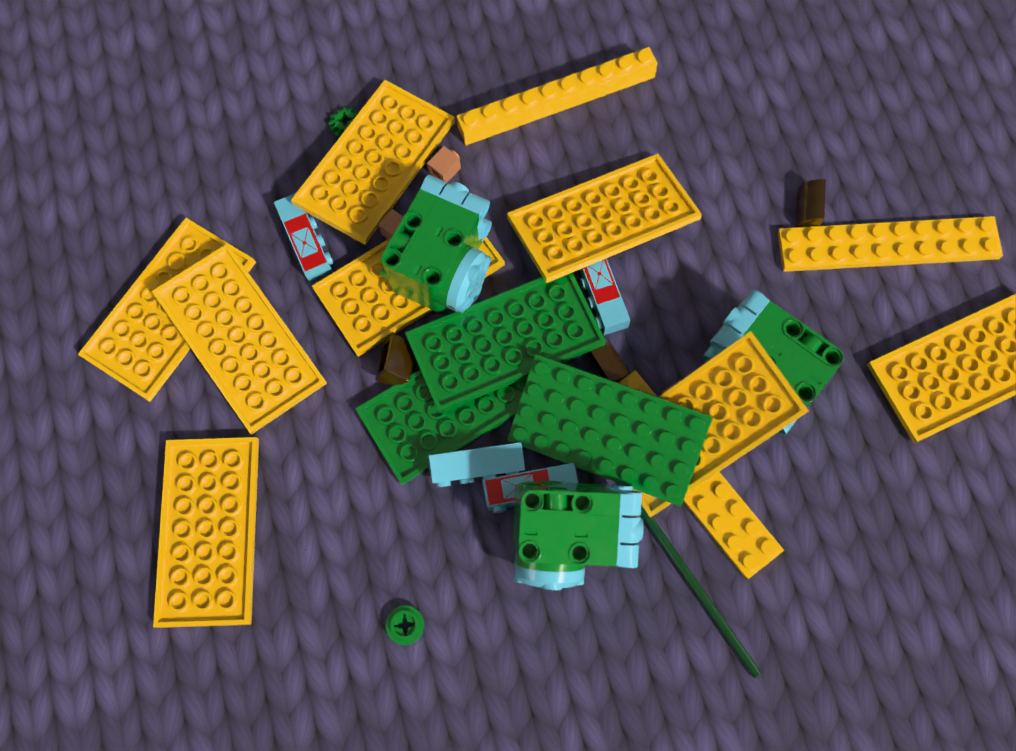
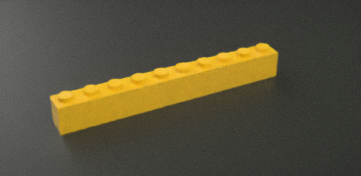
(557, 96)

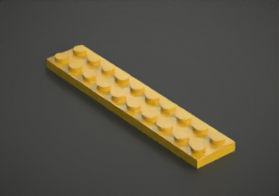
(889, 244)
(726, 515)

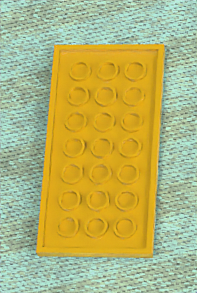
(373, 161)
(603, 217)
(367, 306)
(138, 337)
(239, 338)
(952, 371)
(747, 402)
(207, 533)

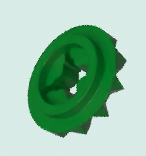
(337, 119)
(396, 617)

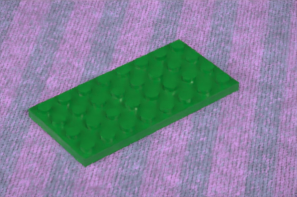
(499, 337)
(411, 429)
(610, 429)

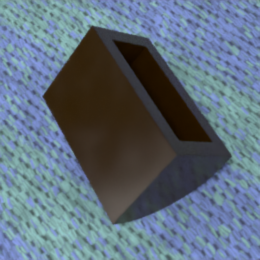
(811, 203)
(395, 361)
(609, 362)

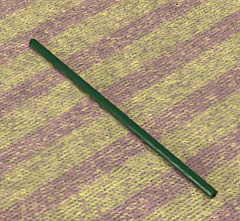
(701, 594)

